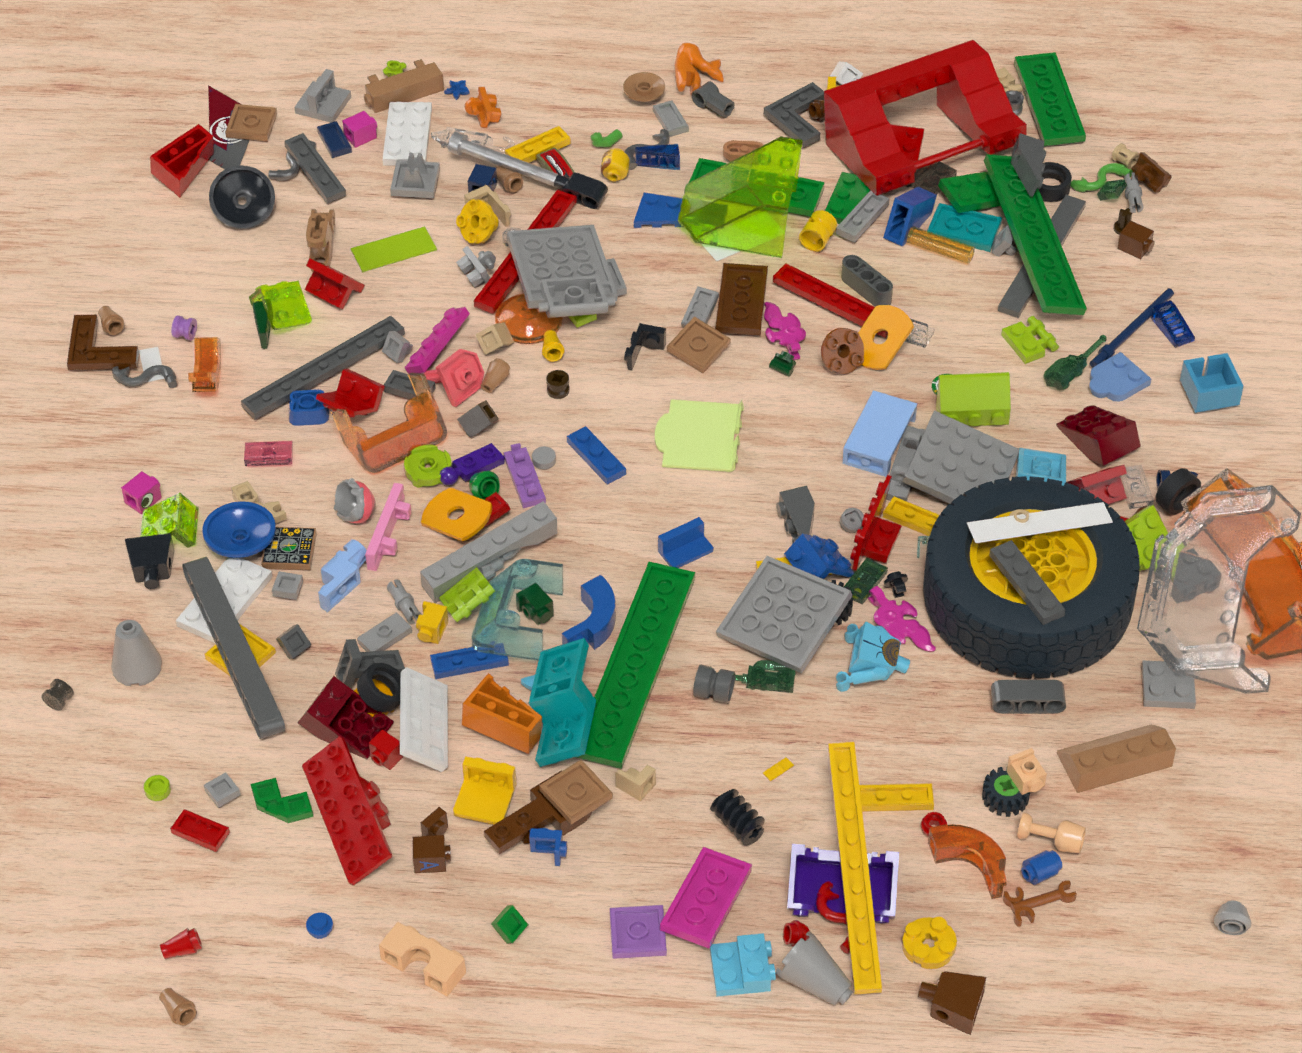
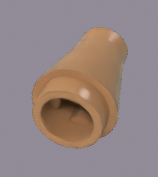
(509, 179)
(110, 320)
(496, 373)
(178, 1007)

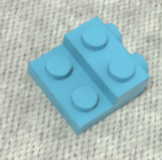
(742, 965)

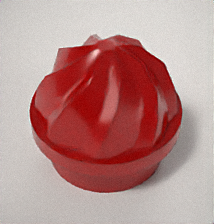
(794, 932)

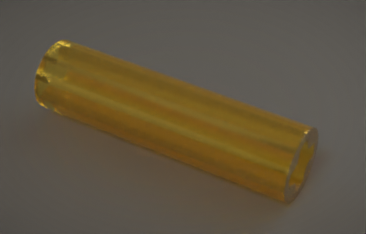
(940, 244)

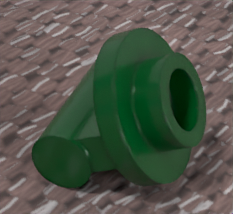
(783, 363)

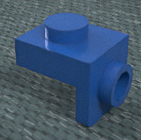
(548, 841)

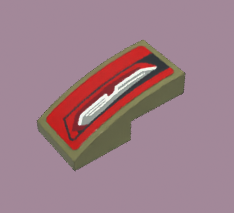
(555, 162)

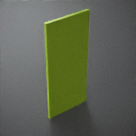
(393, 249)

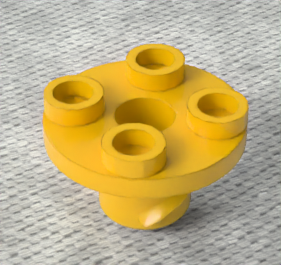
(477, 221)

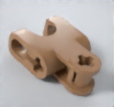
(320, 234)

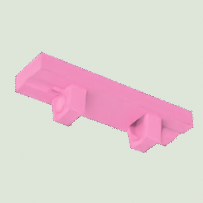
(381, 543)

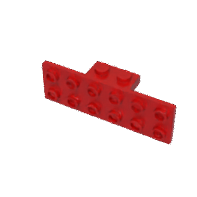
(349, 810)

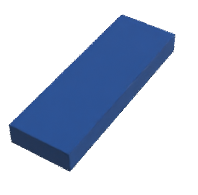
(464, 661)

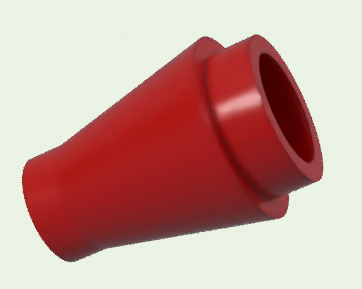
(182, 944)

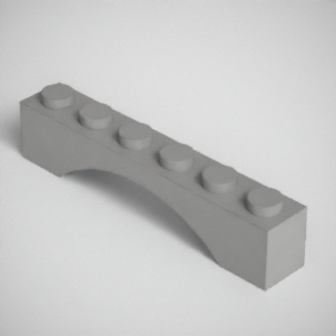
(521, 531)

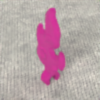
(790, 329)
(891, 618)

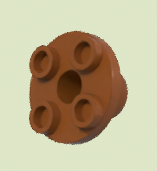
(842, 350)

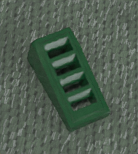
(262, 323)

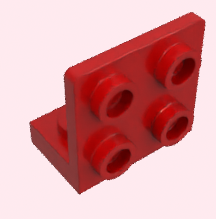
(354, 394)

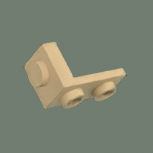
(492, 198)

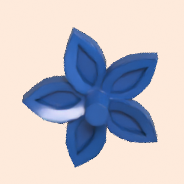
(457, 88)

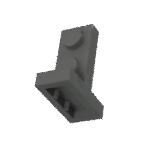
(354, 663)

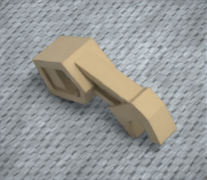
(246, 493)

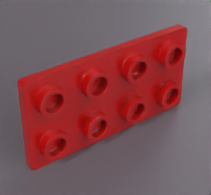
(878, 535)

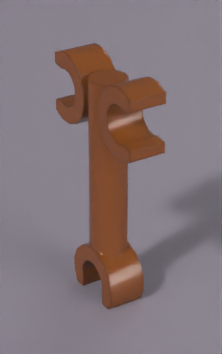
(1024, 907)

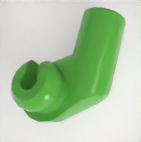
(608, 141)

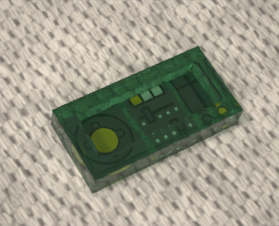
(865, 578)

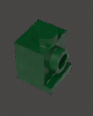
(535, 604)

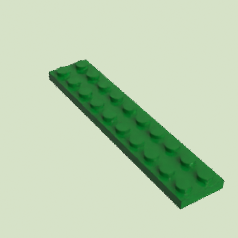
(1035, 240)
(636, 662)

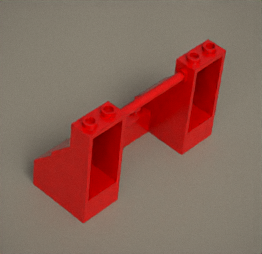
(965, 92)

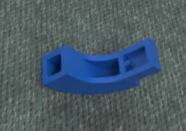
(597, 628)

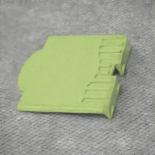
(700, 435)

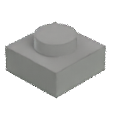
(287, 585)
(222, 790)

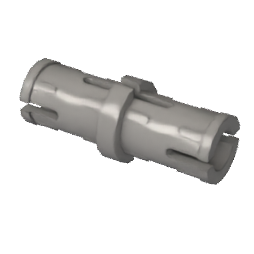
(1133, 193)
(403, 601)

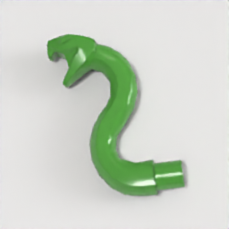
(1084, 186)

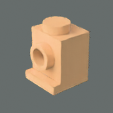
(1026, 771)

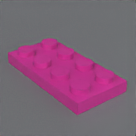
(706, 897)

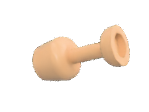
(1068, 835)

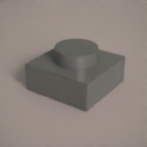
(293, 641)

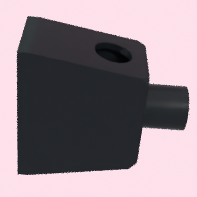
(151, 558)

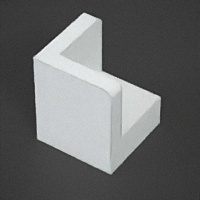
(845, 73)

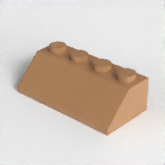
(1118, 757)

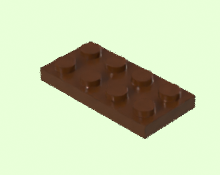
(741, 299)

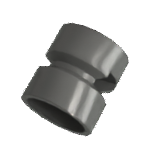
(711, 683)

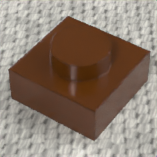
(435, 823)

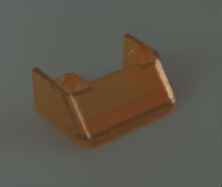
(392, 446)

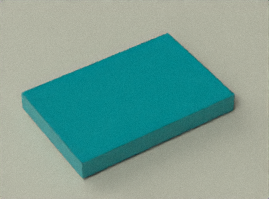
(966, 227)

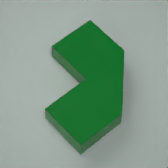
(287, 808)

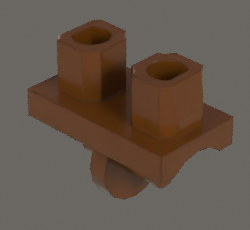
(1150, 173)

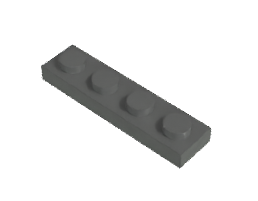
(315, 168)
(1027, 582)

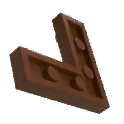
(85, 356)

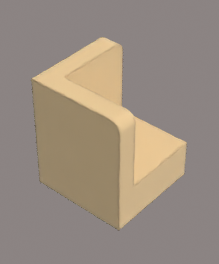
(494, 338)
(636, 783)

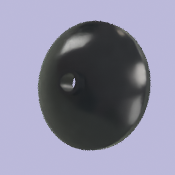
(237, 184)

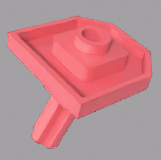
(459, 374)

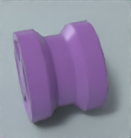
(184, 327)

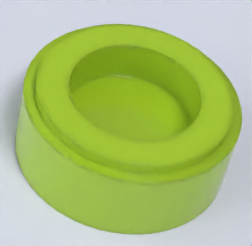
(157, 788)

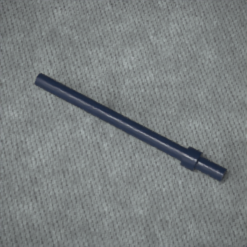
(1108, 350)

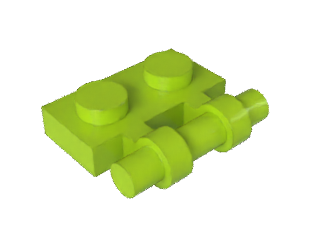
(1023, 340)
(467, 595)

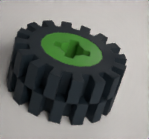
(1000, 800)

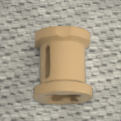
(1132, 157)

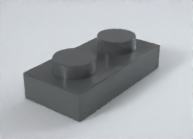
(400, 385)

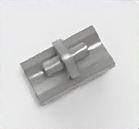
(469, 261)

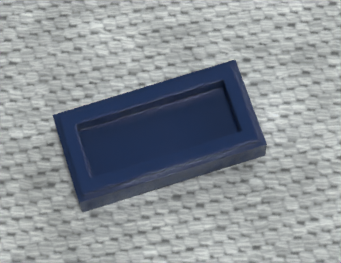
(334, 139)

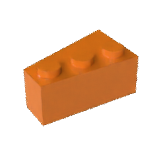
(501, 716)

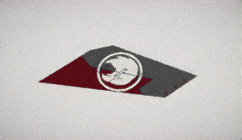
(227, 151)

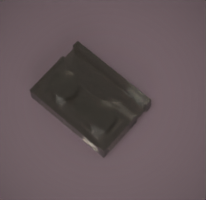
(929, 176)

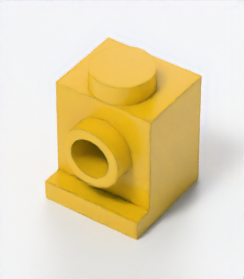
(432, 622)

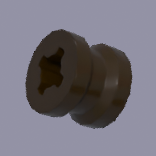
(557, 384)

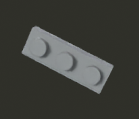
(862, 216)

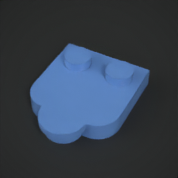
(1117, 378)

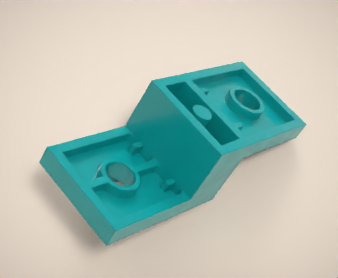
(562, 702)

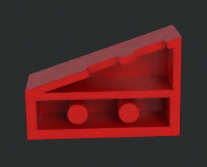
(182, 159)

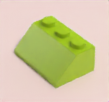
(975, 398)

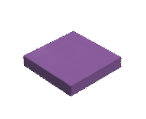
(637, 931)

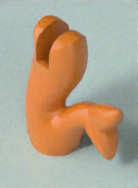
(686, 61)

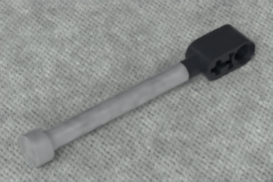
(587, 189)

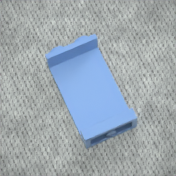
(878, 433)

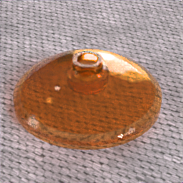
(525, 323)

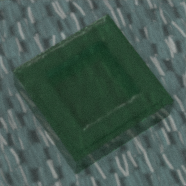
(1112, 189)

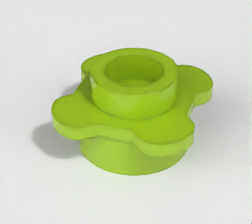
(394, 68)

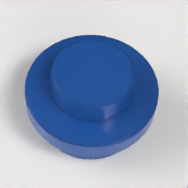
(319, 925)

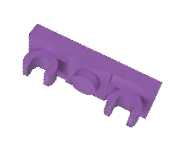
(524, 476)

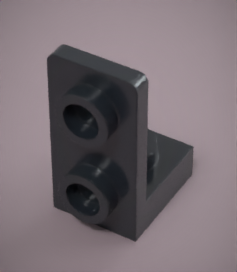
(645, 336)

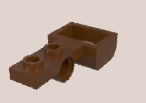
(533, 815)

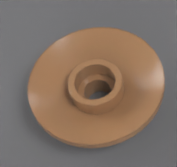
(644, 87)

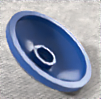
(239, 529)

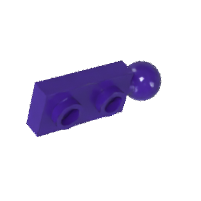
(477, 461)

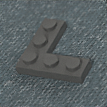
(787, 109)

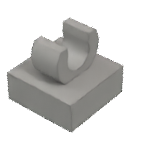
(1004, 243)
(396, 346)

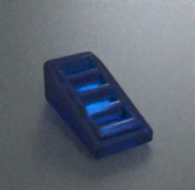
(665, 156)
(1169, 311)

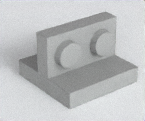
(323, 99)

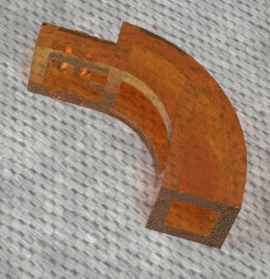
(207, 365)
(972, 846)

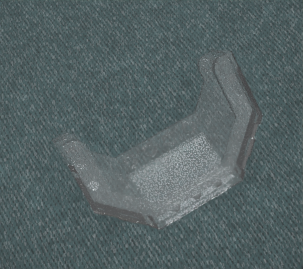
(1200, 583)

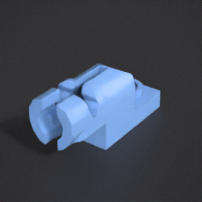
(341, 574)

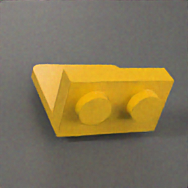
(485, 790)

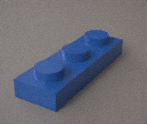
(596, 455)

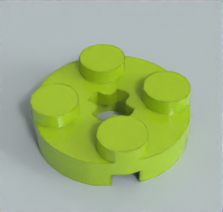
(415, 465)

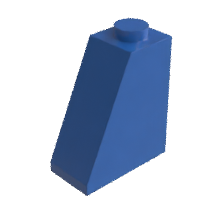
(907, 211)

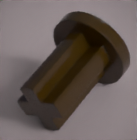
(1124, 218)

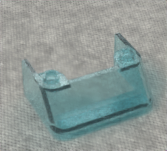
(497, 627)

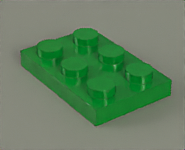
(970, 192)

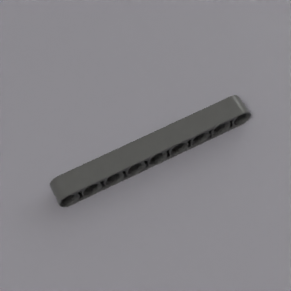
(233, 648)

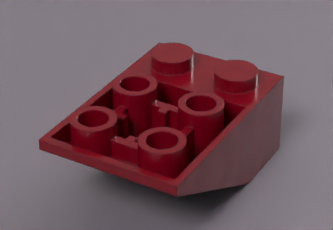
(1101, 434)
(343, 713)

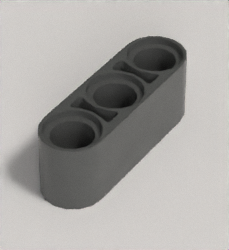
(866, 281)
(1028, 696)

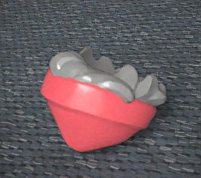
(353, 501)

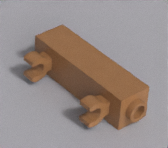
(403, 87)

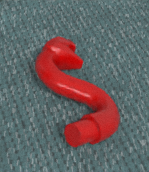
(824, 895)

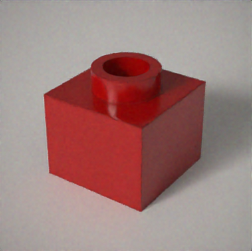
(385, 750)

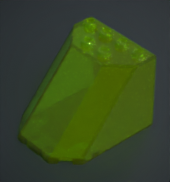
(745, 200)

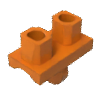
(483, 107)

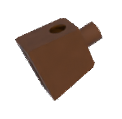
(955, 999)

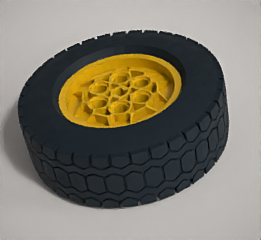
(1085, 567)

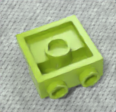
(1146, 529)

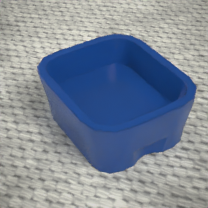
(306, 409)

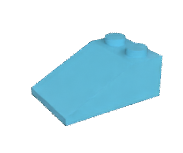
(1041, 464)

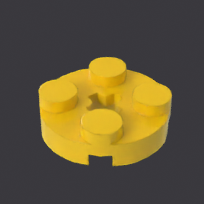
(933, 929)

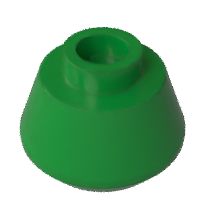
(484, 484)

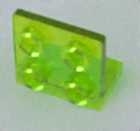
(173, 516)

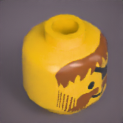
(615, 164)

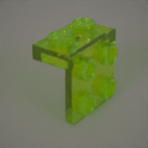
(283, 304)

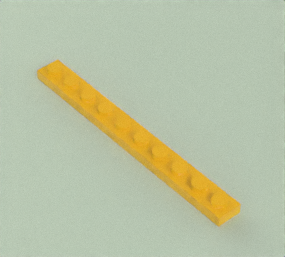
(854, 869)

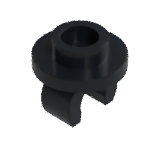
(896, 582)

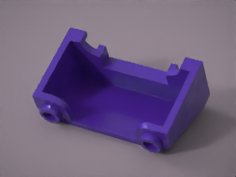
(814, 868)

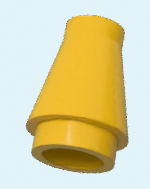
(552, 346)

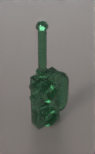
(1068, 368)
(765, 680)

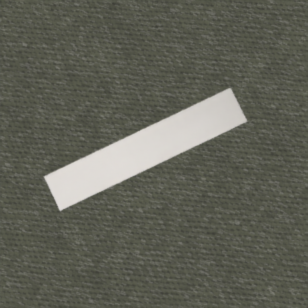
(1039, 522)

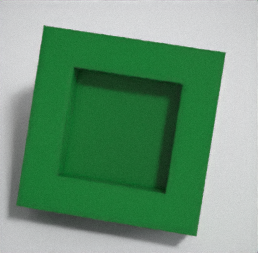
(509, 924)

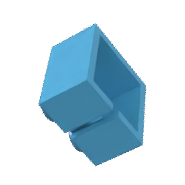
(1217, 388)

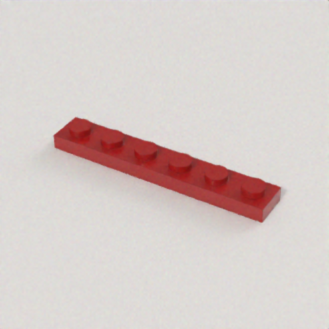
(824, 295)

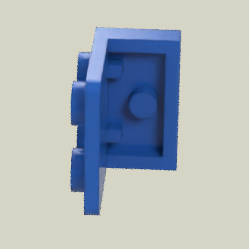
(818, 557)

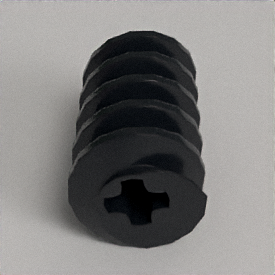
(738, 816)

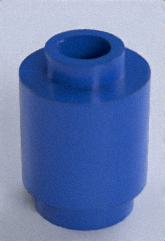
(1041, 867)

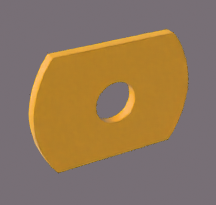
(897, 325)
(470, 523)

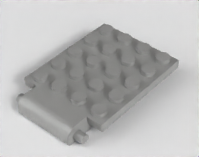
(563, 270)

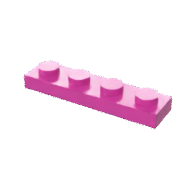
(437, 340)

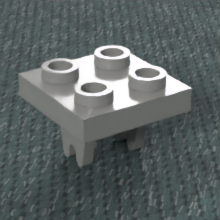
(415, 177)

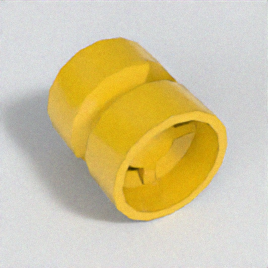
(818, 230)

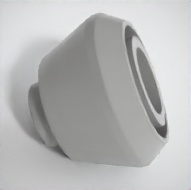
(1232, 918)

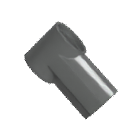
(709, 96)

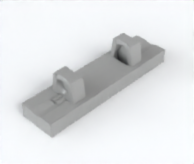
(905, 454)

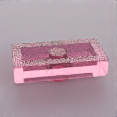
(268, 453)

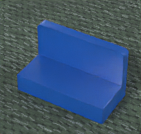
(684, 544)

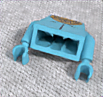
(873, 656)

